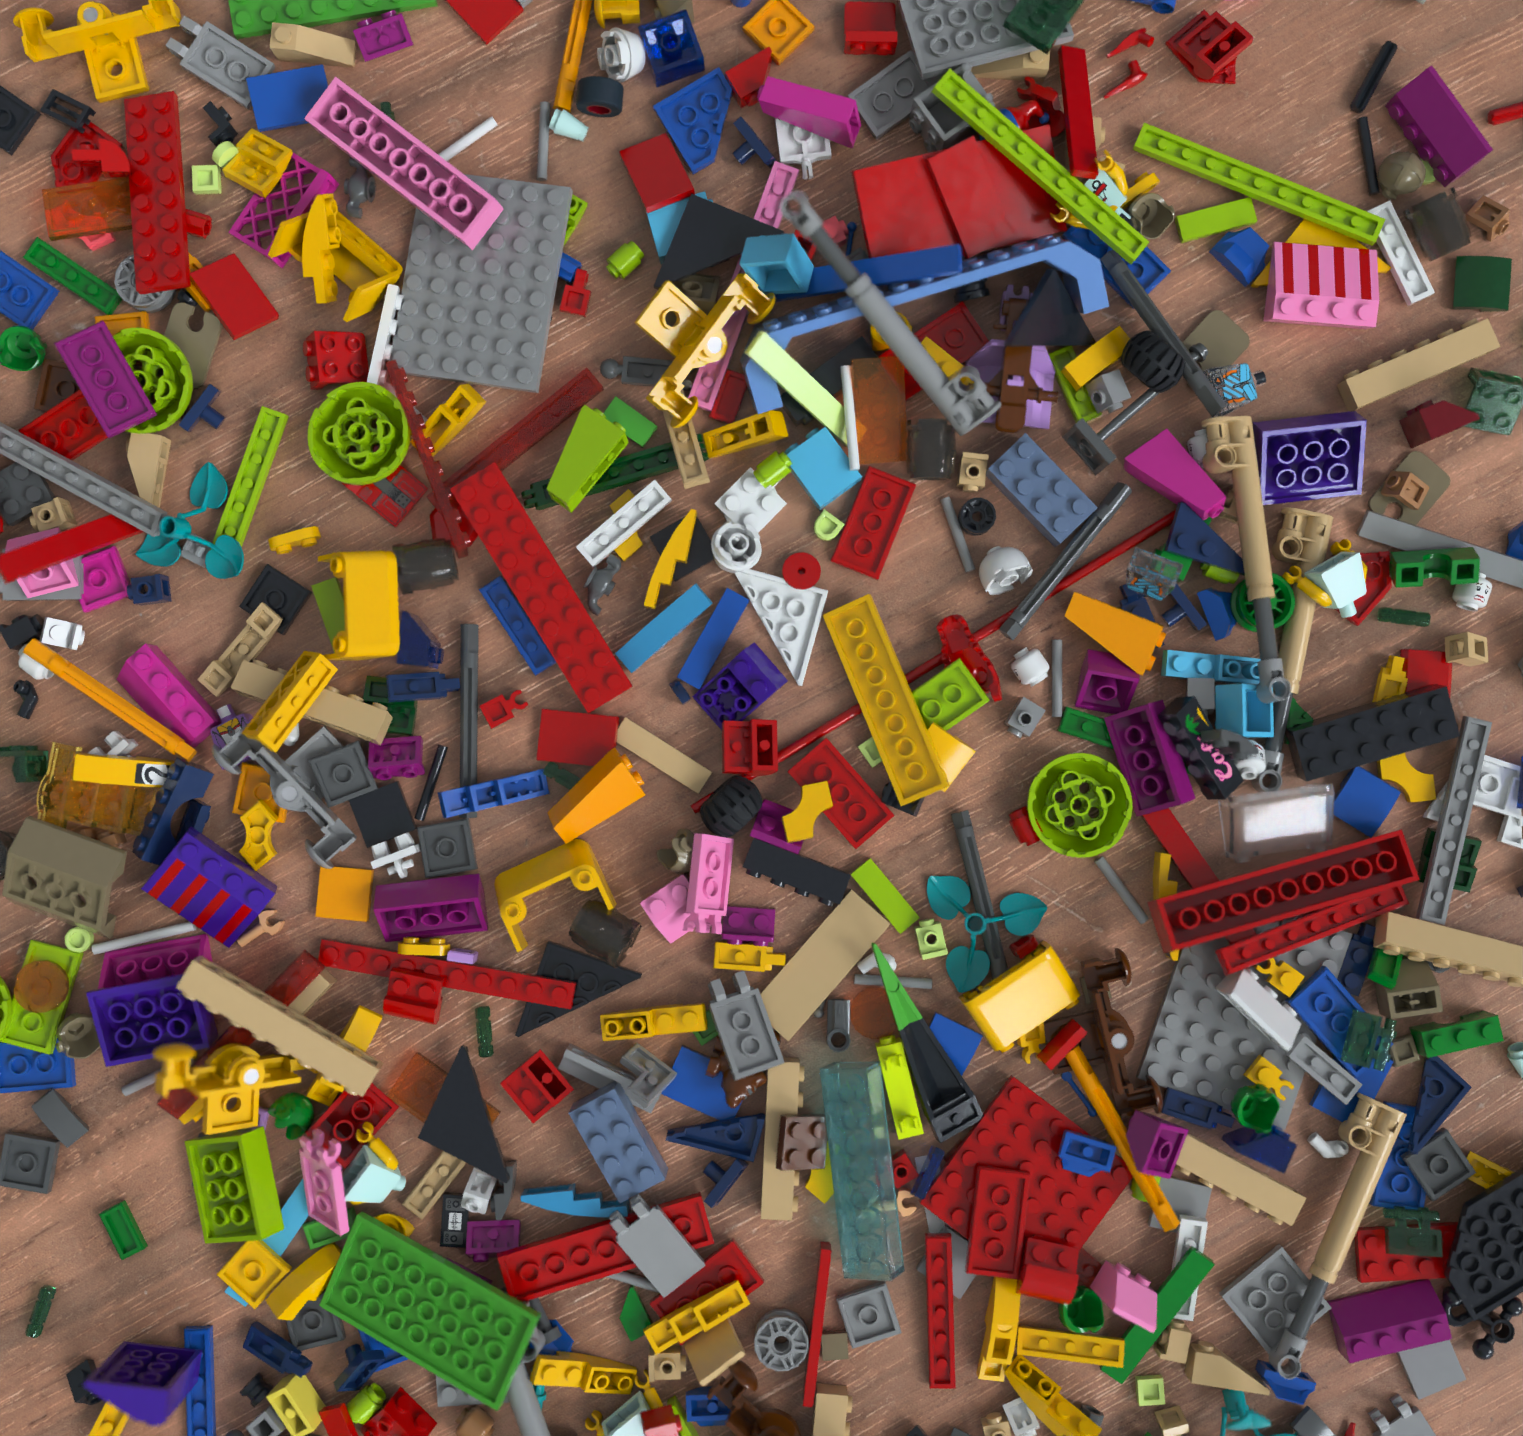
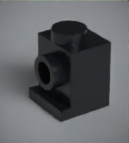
(22, 631)

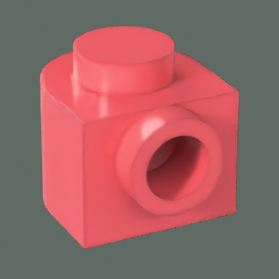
(837, 230)

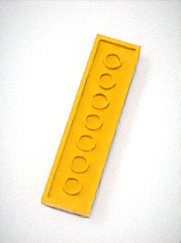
(886, 700)

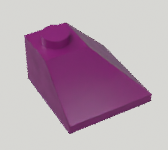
(1105, 683)
(1155, 1144)

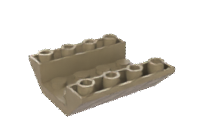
(63, 867)

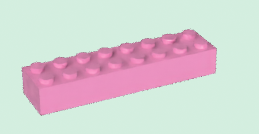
(404, 163)

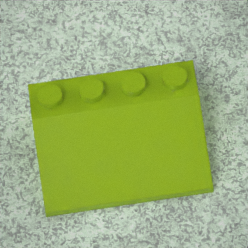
(234, 1186)

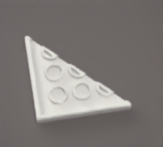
(787, 614)

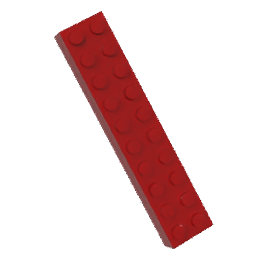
(541, 587)
(1282, 891)

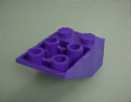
(740, 686)

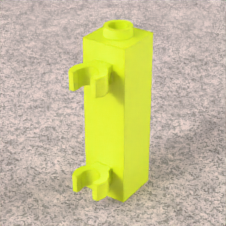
(899, 1087)

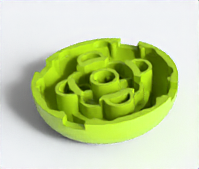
(172, 389)
(331, 441)
(1107, 793)

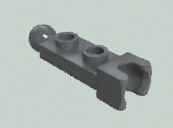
(639, 371)

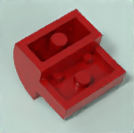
(1214, 45)
(109, 157)
(749, 747)
(414, 996)
(536, 1086)
(1048, 1271)

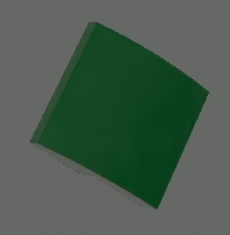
(1482, 283)
(402, 712)
(1466, 868)

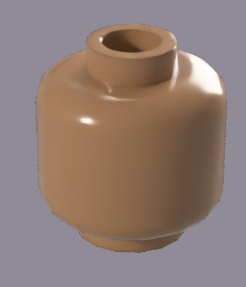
(474, 1423)

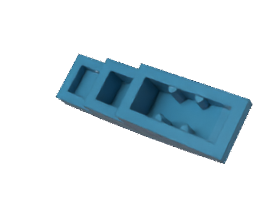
(664, 628)
(565, 1200)

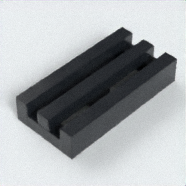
(81, 118)

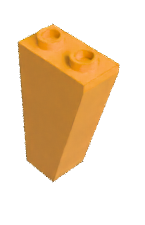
(1117, 630)
(597, 796)

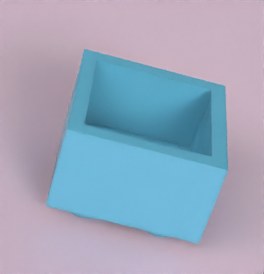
(777, 264)
(1242, 711)

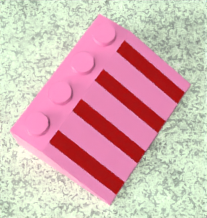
(1322, 286)

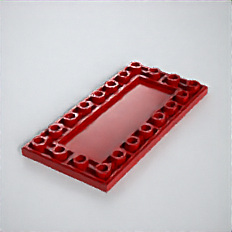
(905, 212)

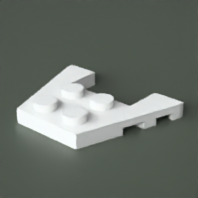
(1495, 792)

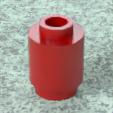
(1022, 827)

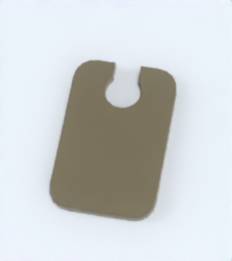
(1221, 338)
(196, 346)
(1426, 471)

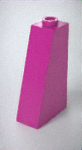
(812, 110)
(1175, 475)

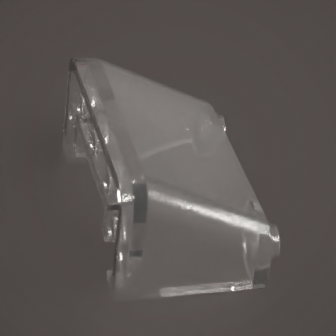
(1278, 821)

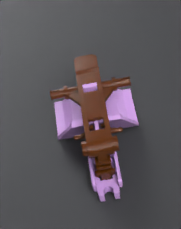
(1016, 374)

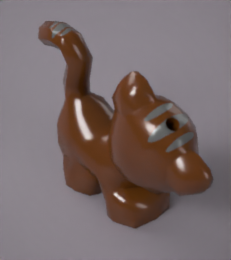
(734, 1090)

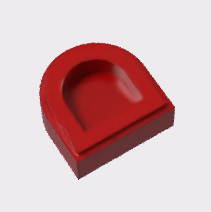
(1024, 946)

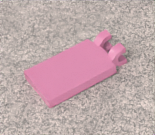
(708, 883)
(324, 1182)

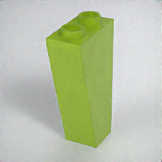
(586, 457)

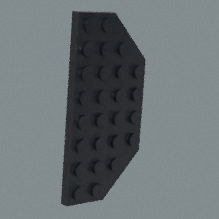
(1488, 1248)

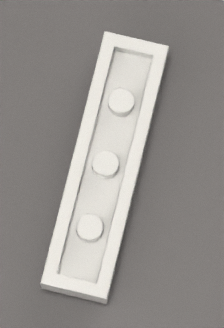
(1401, 256)
(387, 328)
(624, 523)
(1189, 1233)

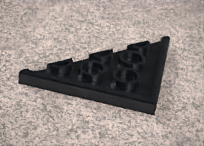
(706, 238)
(1050, 318)
(592, 980)
(462, 1123)

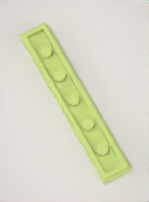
(798, 384)

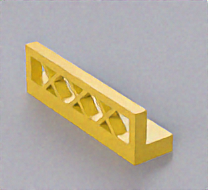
(291, 702)

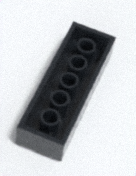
(1372, 732)

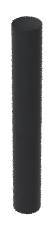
(1368, 156)
(431, 782)

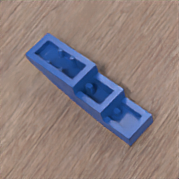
(493, 793)

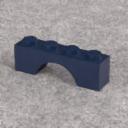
(182, 784)

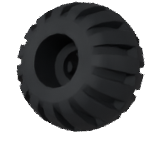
(1153, 361)
(731, 806)

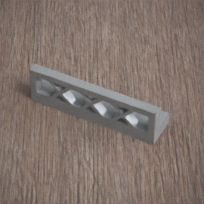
(597, 1071)

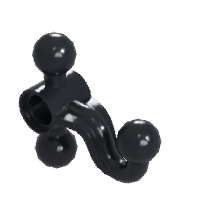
(1483, 1347)

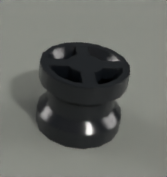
(256, 1389)

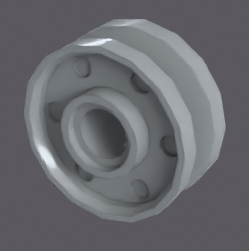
(126, 288)
(781, 1355)

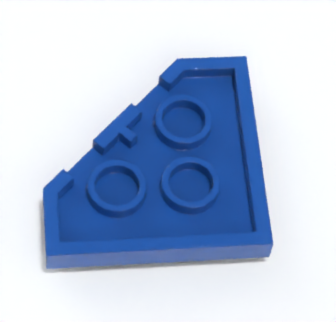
(697, 118)

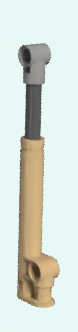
(1235, 444)
(1309, 538)
(1377, 1132)

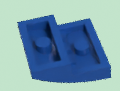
(1364, 800)
(956, 1039)

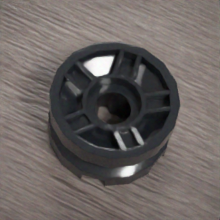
(971, 291)
(987, 516)

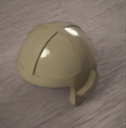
(1401, 174)
(1150, 215)
(680, 856)
(77, 1036)

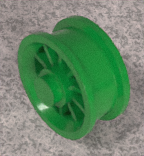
(1282, 604)

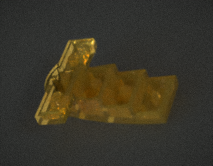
(90, 803)

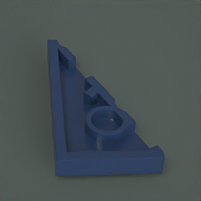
(1197, 541)
(1437, 1097)
(729, 1137)

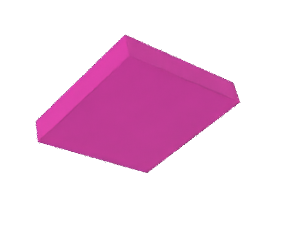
(103, 579)

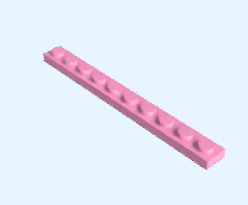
(710, 377)

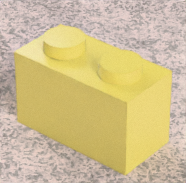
(296, 1404)

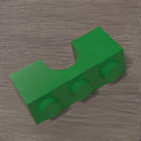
(1452, 564)
(1470, 1032)

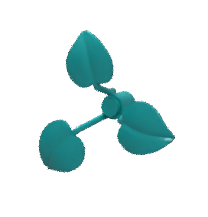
(224, 558)
(970, 966)
(1246, 1418)

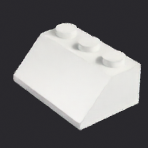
(1260, 1007)

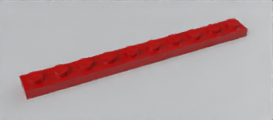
(456, 974)

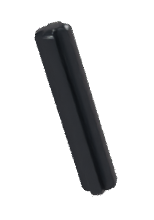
(1373, 77)

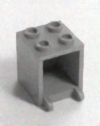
(937, 122)

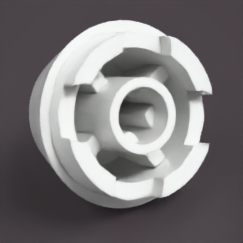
(621, 54)
(736, 547)

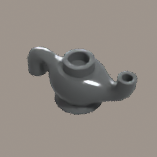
(359, 188)
(601, 582)

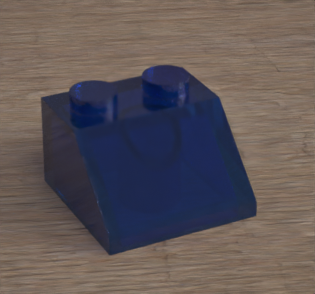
(671, 48)
(418, 644)
(1269, 1148)

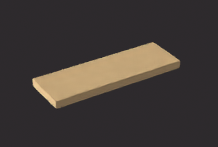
(821, 963)

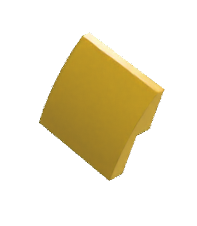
(258, 163)
(950, 750)

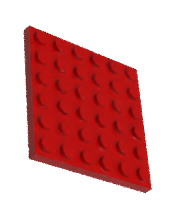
(1025, 1135)

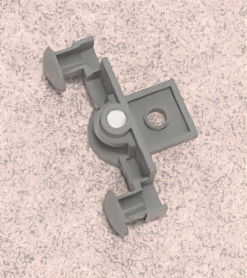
(294, 786)

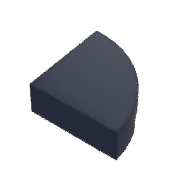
(680, 692)

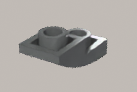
(1229, 743)
(59, 1118)
(503, 1195)
(1309, 1424)

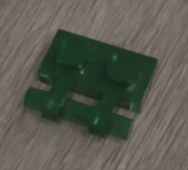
(1362, 1040)
(1412, 1241)

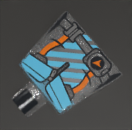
(1235, 385)
(1152, 574)

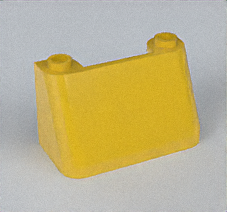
(1021, 998)

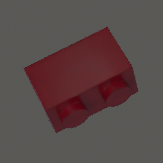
(1434, 420)

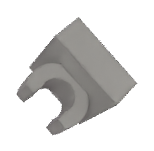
(195, 551)

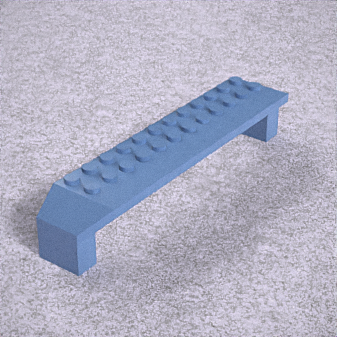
(1079, 269)

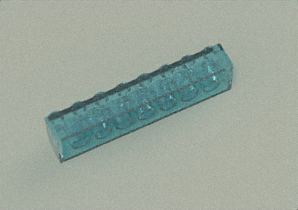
(862, 1170)

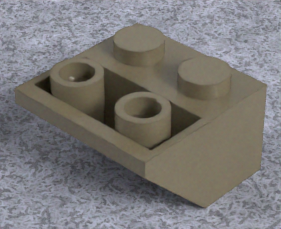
(1414, 992)

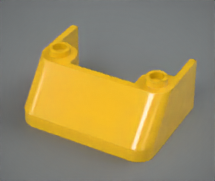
(358, 262)
(369, 604)
(567, 860)

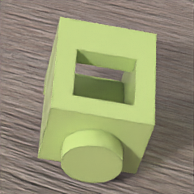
(934, 949)

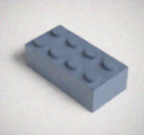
(1040, 490)
(618, 1141)

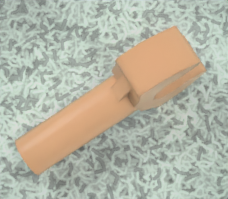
(262, 927)
(905, 1210)

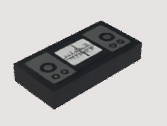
(453, 1221)

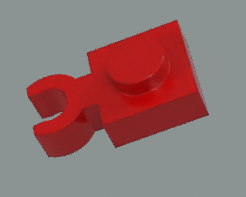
(499, 710)

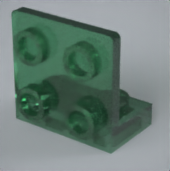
(1496, 400)
(29, 762)

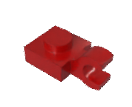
(1045, 96)
(576, 297)

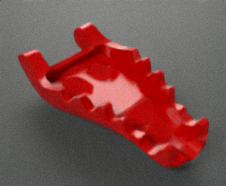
(960, 643)

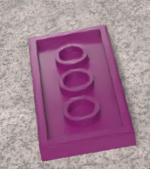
(105, 379)

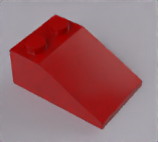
(348, 1116)

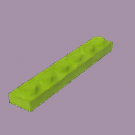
(252, 474)

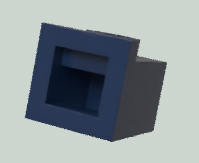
(157, 591)

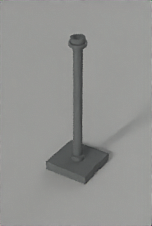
(1091, 446)

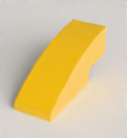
(1096, 358)
(452, 416)
(304, 1283)

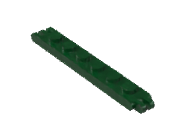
(621, 472)

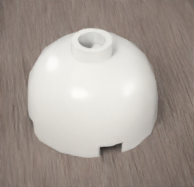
(1003, 568)

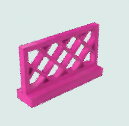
(322, 184)

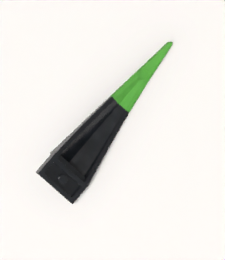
(940, 1087)

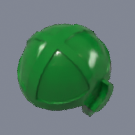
(21, 348)
(1255, 1107)
(294, 1112)
(1083, 1312)

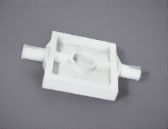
(800, 146)
(750, 502)

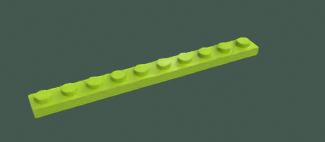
(1040, 166)
(1259, 184)

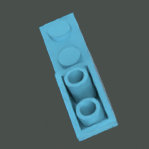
(1221, 667)

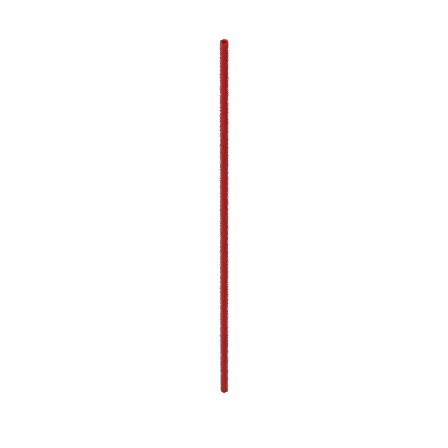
(978, 635)

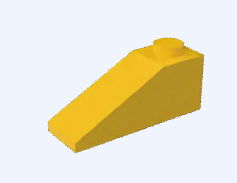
(746, 434)

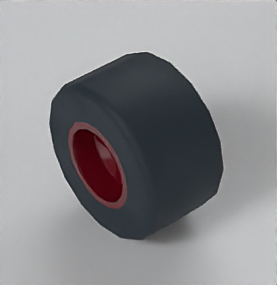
(599, 96)

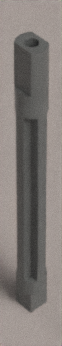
(1157, 323)
(1065, 560)
(468, 706)
(979, 890)

